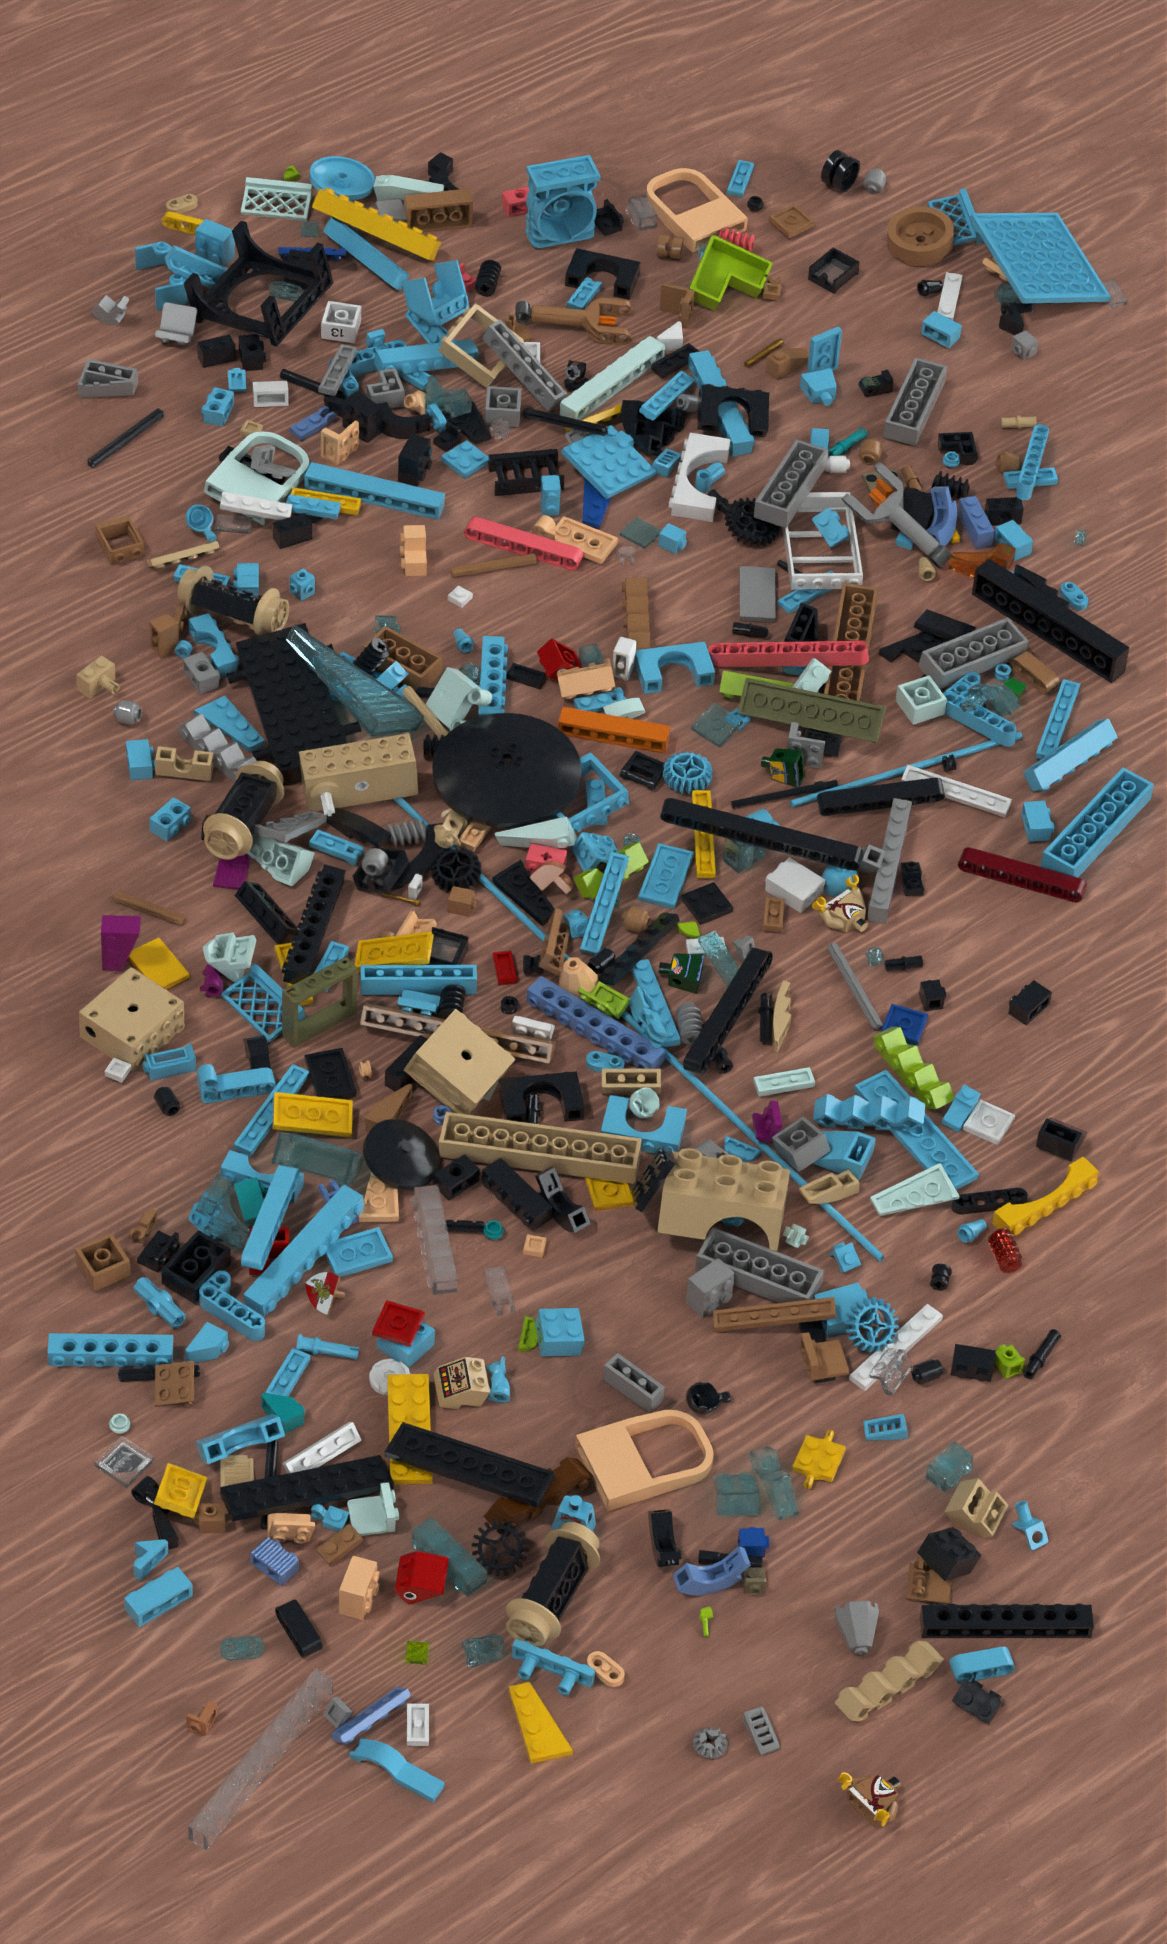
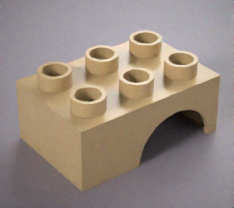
(711, 1189)

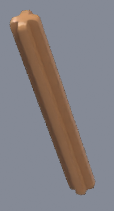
(493, 565)

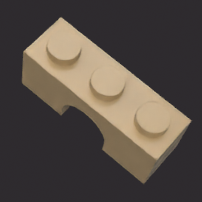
(170, 764)

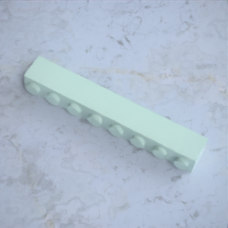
(612, 379)

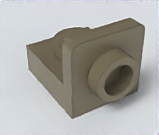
(754, 1581)

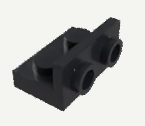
(608, 219)
(832, 741)
(159, 1251)

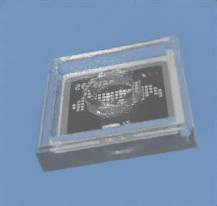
(124, 1461)

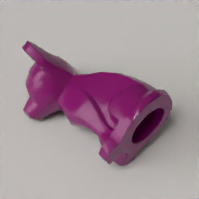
(212, 982)

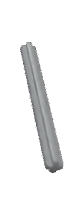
(854, 986)

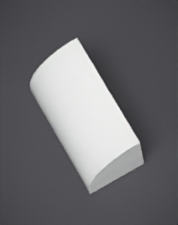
(270, 393)

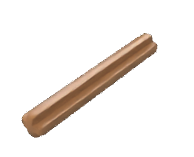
(149, 907)

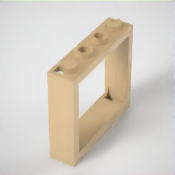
(464, 360)

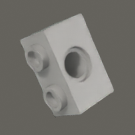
(201, 673)

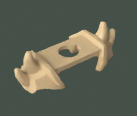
(447, 835)

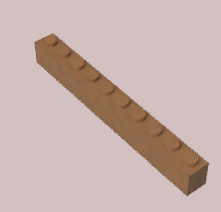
(425, 1025)

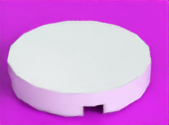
(379, 1373)

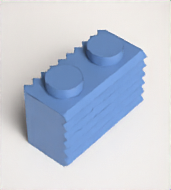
(274, 1561)

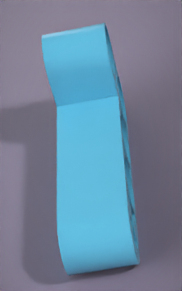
(233, 1085)
(216, 1300)

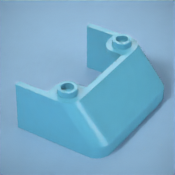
(153, 255)
(449, 295)

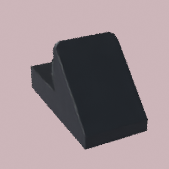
(1012, 321)

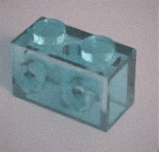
(949, 1466)

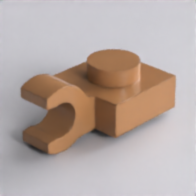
(147, 1223)

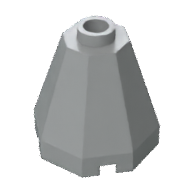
(857, 1625)

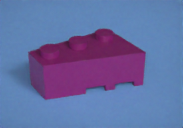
(118, 940)

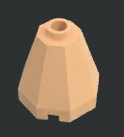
(575, 975)

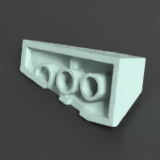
(282, 860)

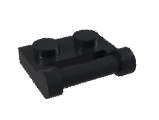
(644, 765)

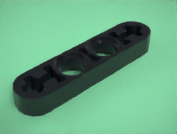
(988, 1198)

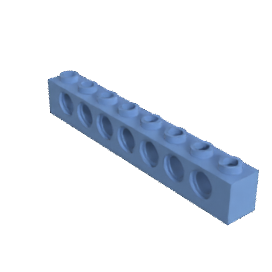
(594, 1025)

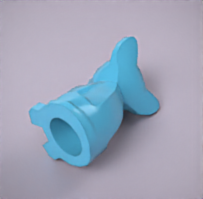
(499, 1384)

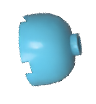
(835, 880)

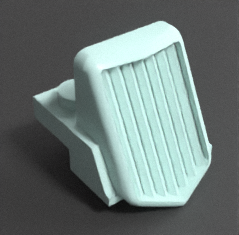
(230, 954)

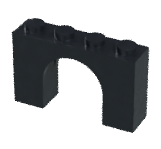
(587, 262)
(754, 402)
(562, 1086)

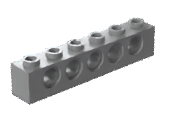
(524, 365)

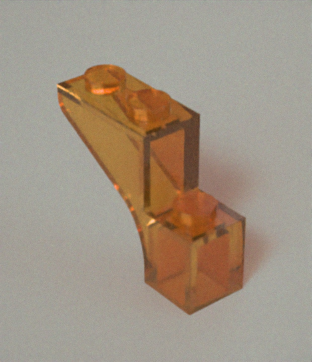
(968, 561)

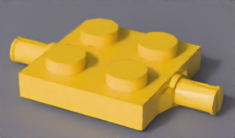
(818, 1459)

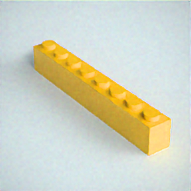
(376, 224)

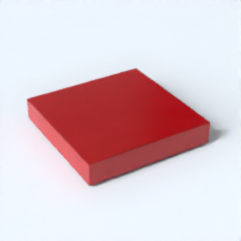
(398, 1323)

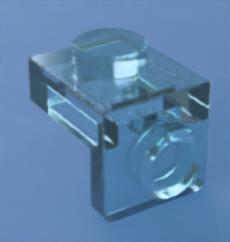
(388, 621)

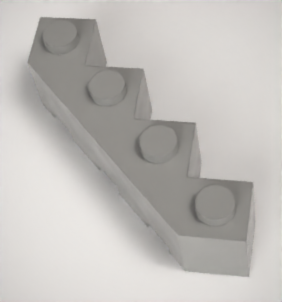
(226, 757)

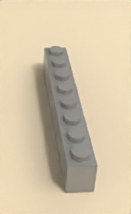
(888, 869)

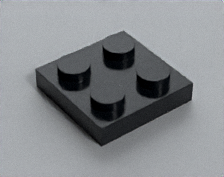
(707, 903)

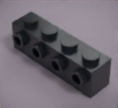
(516, 1194)

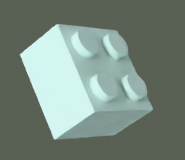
(921, 699)

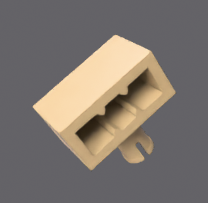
(97, 676)

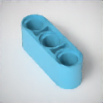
(982, 1664)

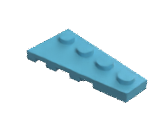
(231, 722)

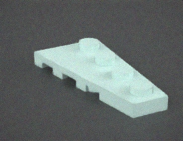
(915, 1192)

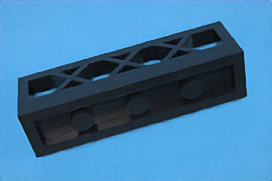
(266, 911)

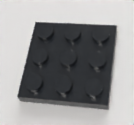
(652, 1177)

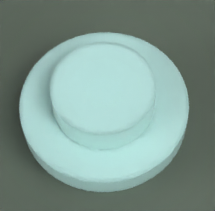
(119, 1423)

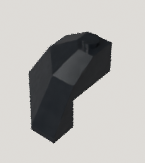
(648, 433)

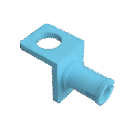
(1029, 1525)

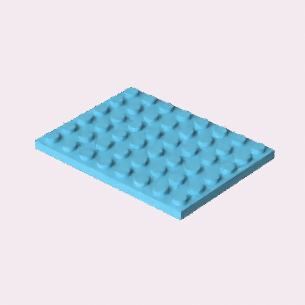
(1040, 257)

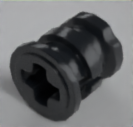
(940, 1277)

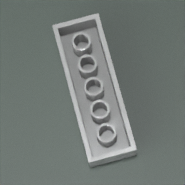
(915, 401)
(791, 483)
(973, 652)
(761, 1269)

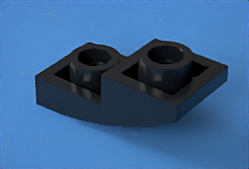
(911, 879)

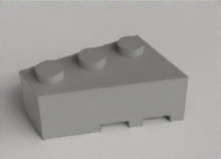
(106, 380)

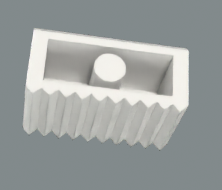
(623, 658)

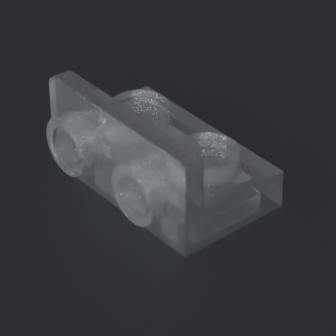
(891, 1369)

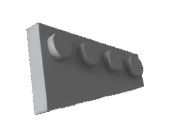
(291, 827)

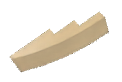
(781, 1016)

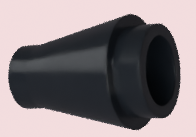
(928, 287)

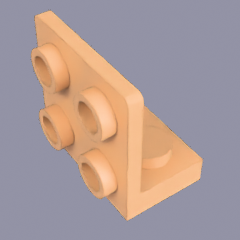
(338, 447)
(289, 1527)

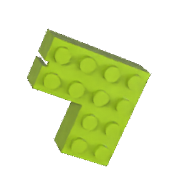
(727, 265)

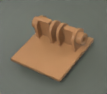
(174, 1383)
(926, 1583)

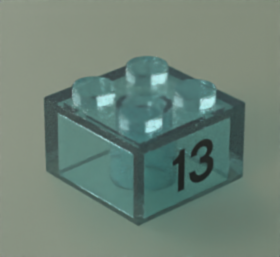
(741, 855)

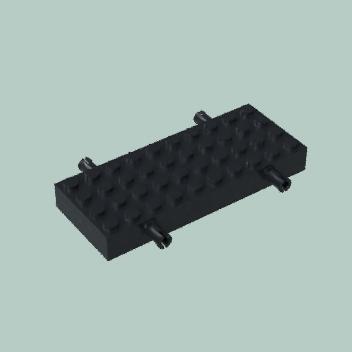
(289, 701)

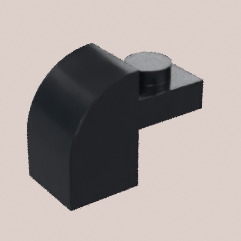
(257, 1052)

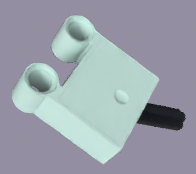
(453, 697)

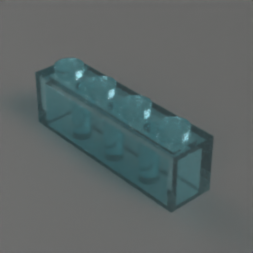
(463, 1568)

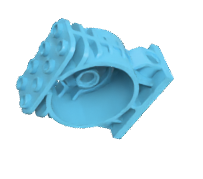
(565, 196)

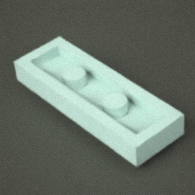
(784, 1082)

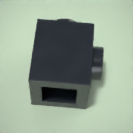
(932, 995)

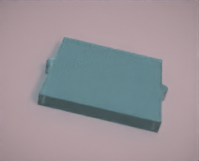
(640, 532)

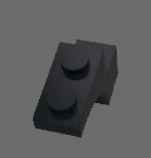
(439, 169)

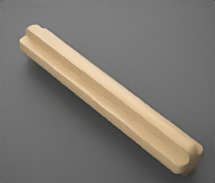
(429, 717)

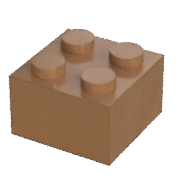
(102, 1262)

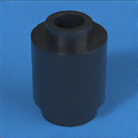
(601, 960)
(166, 1101)
(927, 1371)

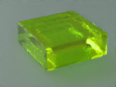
(417, 1652)

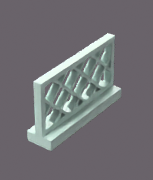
(277, 189)

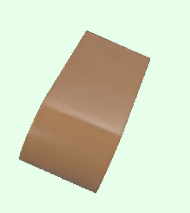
(1035, 672)

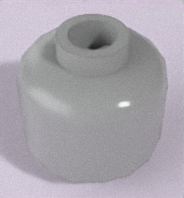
(874, 181)
(127, 712)
(375, 862)

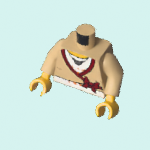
(844, 910)

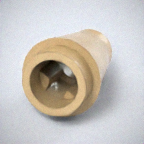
(926, 569)

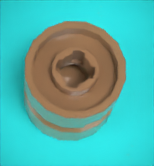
(675, 248)

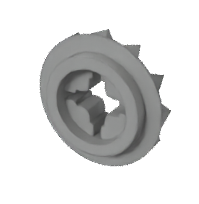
(706, 1749)

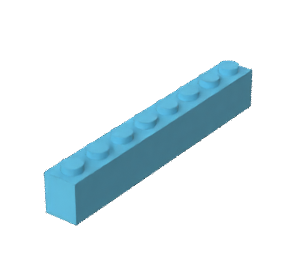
(729, 419)
(375, 490)
(304, 1251)

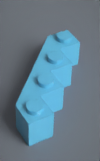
(858, 1112)

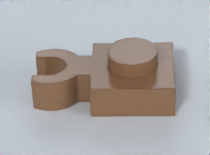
(772, 289)

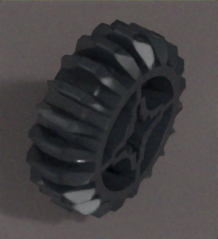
(456, 869)
(507, 1530)

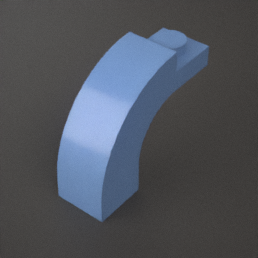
(944, 515)
(712, 1578)

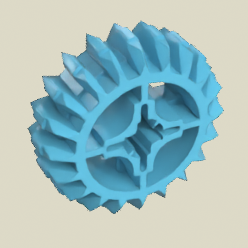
(687, 772)
(871, 1332)

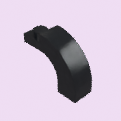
(402, 427)
(564, 1211)
(662, 1538)

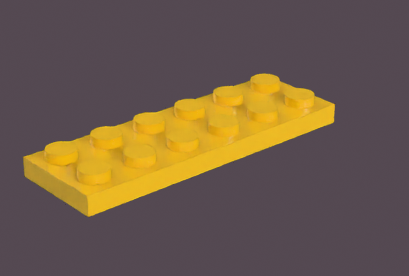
(409, 1404)

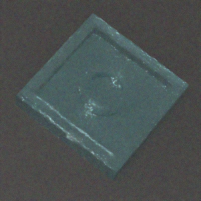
(716, 725)

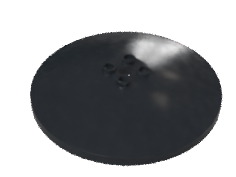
(503, 793)

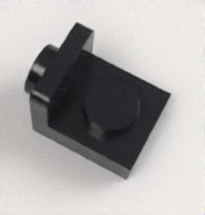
(334, 404)
(448, 438)

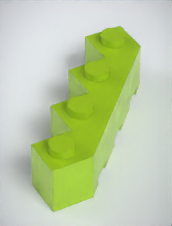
(908, 1065)

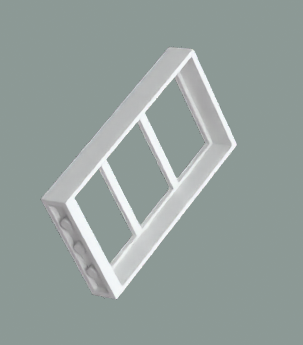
(817, 503)

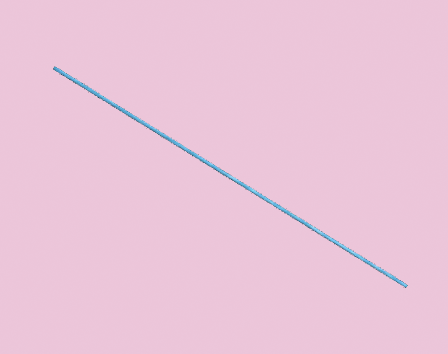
(674, 1061)

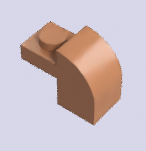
(550, 872)

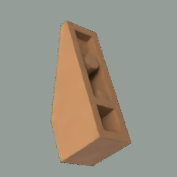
(786, 361)
(389, 1107)

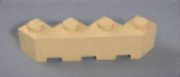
(896, 1677)

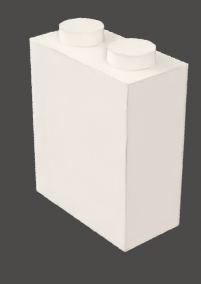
(794, 884)

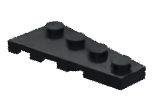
(523, 891)

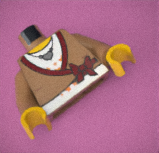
(872, 1797)

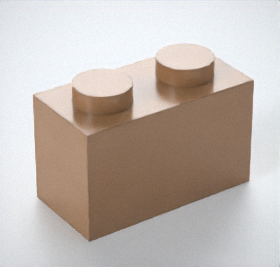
(163, 635)

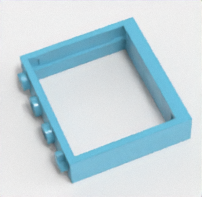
(606, 806)

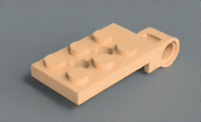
(569, 530)

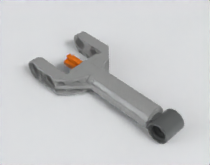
(892, 510)

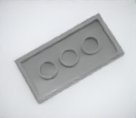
(756, 594)

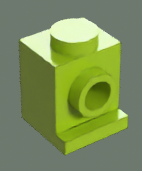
(1008, 1361)

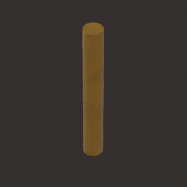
(763, 353)

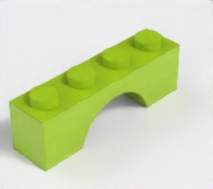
(590, 880)

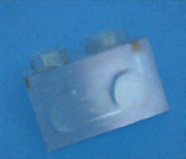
(736, 1494)

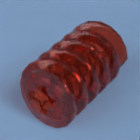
(1005, 1250)

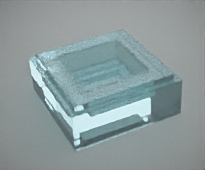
(309, 229)

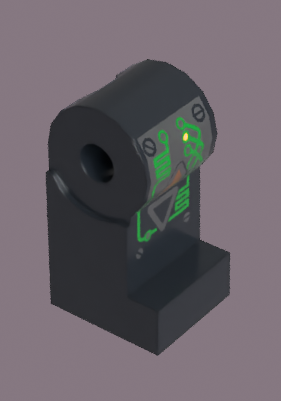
(876, 385)

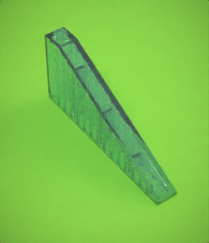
(367, 699)

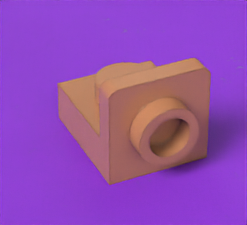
(205, 1719)

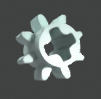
(795, 1235)

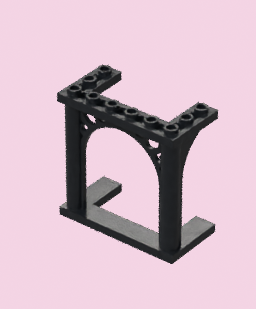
(254, 257)

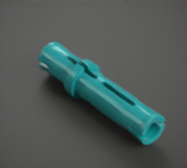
(842, 446)

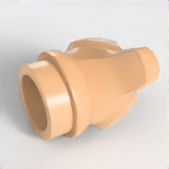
(416, 401)

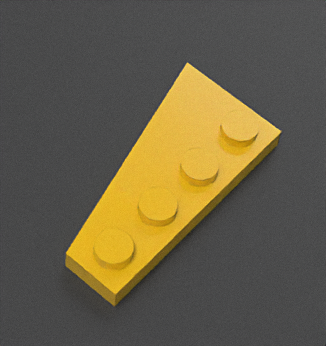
(538, 1729)

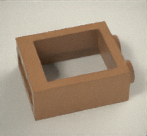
(122, 527)

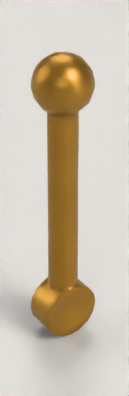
(417, 902)

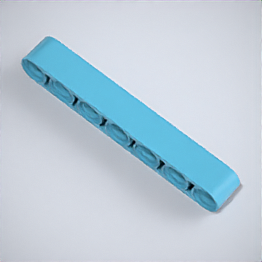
(365, 253)
(1032, 462)
(270, 1217)

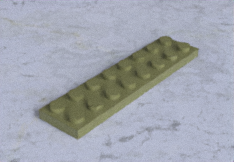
(812, 710)

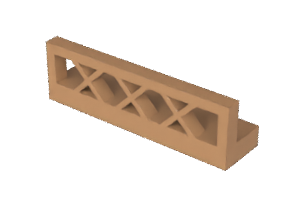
(549, 944)

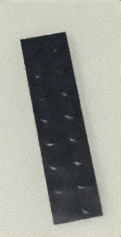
(470, 1464)
(305, 1488)

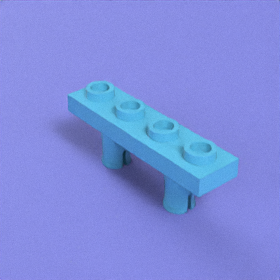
(559, 1665)

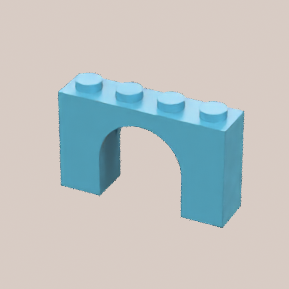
(692, 655)
(668, 1134)

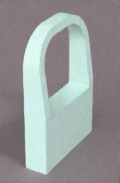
(239, 479)

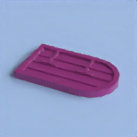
(231, 872)

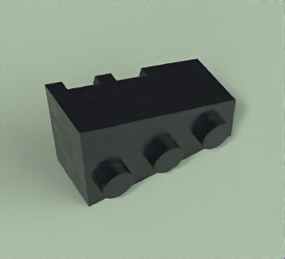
(803, 625)

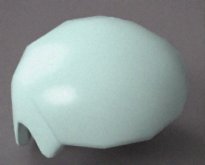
(644, 1102)

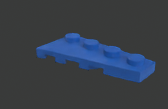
(335, 254)
(594, 506)

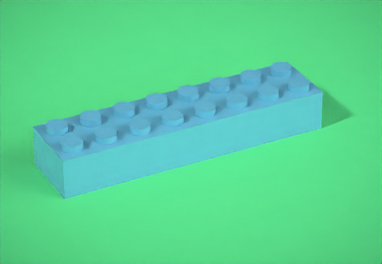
(1098, 824)

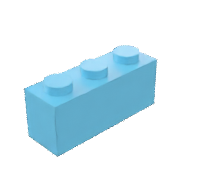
(158, 1596)

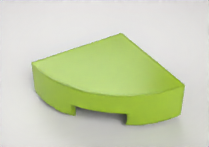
(291, 174)
(689, 929)

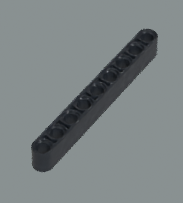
(727, 1011)

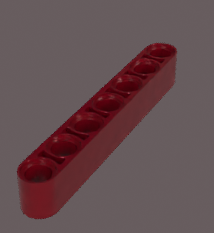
(1022, 874)

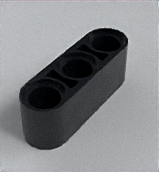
(298, 1628)

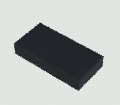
(526, 676)

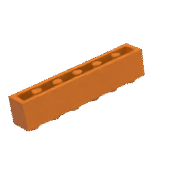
(614, 730)

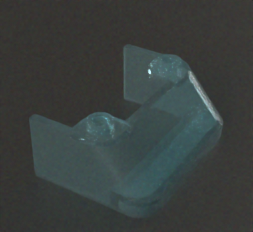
(318, 1157)

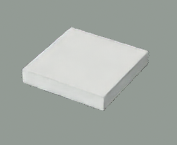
(988, 1122)

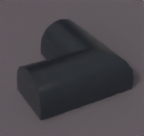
(959, 441)

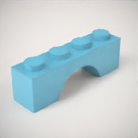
(206, 631)
(237, 1168)
(254, 1432)

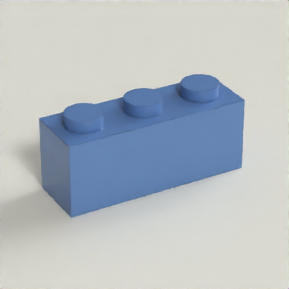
(975, 522)

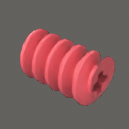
(737, 239)

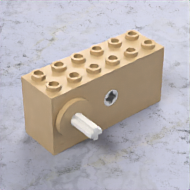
(358, 773)

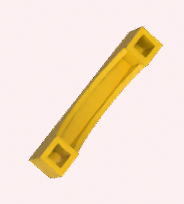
(1080, 1177)

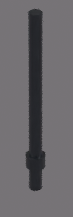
(817, 786)

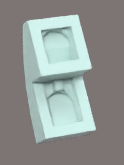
(628, 707)

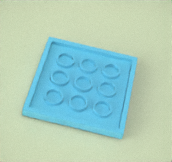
(608, 462)

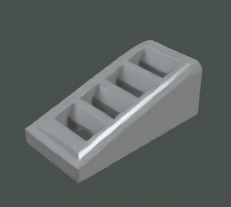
(755, 1718)

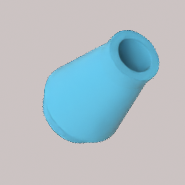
(463, 641)
(970, 1231)

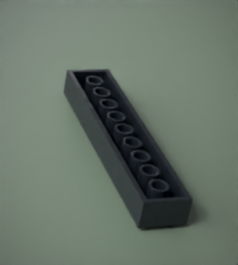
(1050, 620)

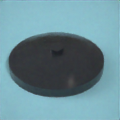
(401, 1154)

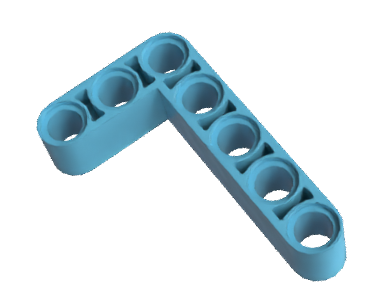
(363, 364)
(982, 719)

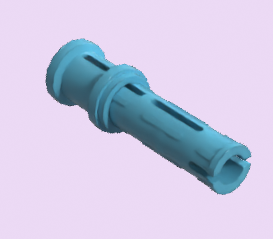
(317, 1346)

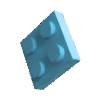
(465, 459)

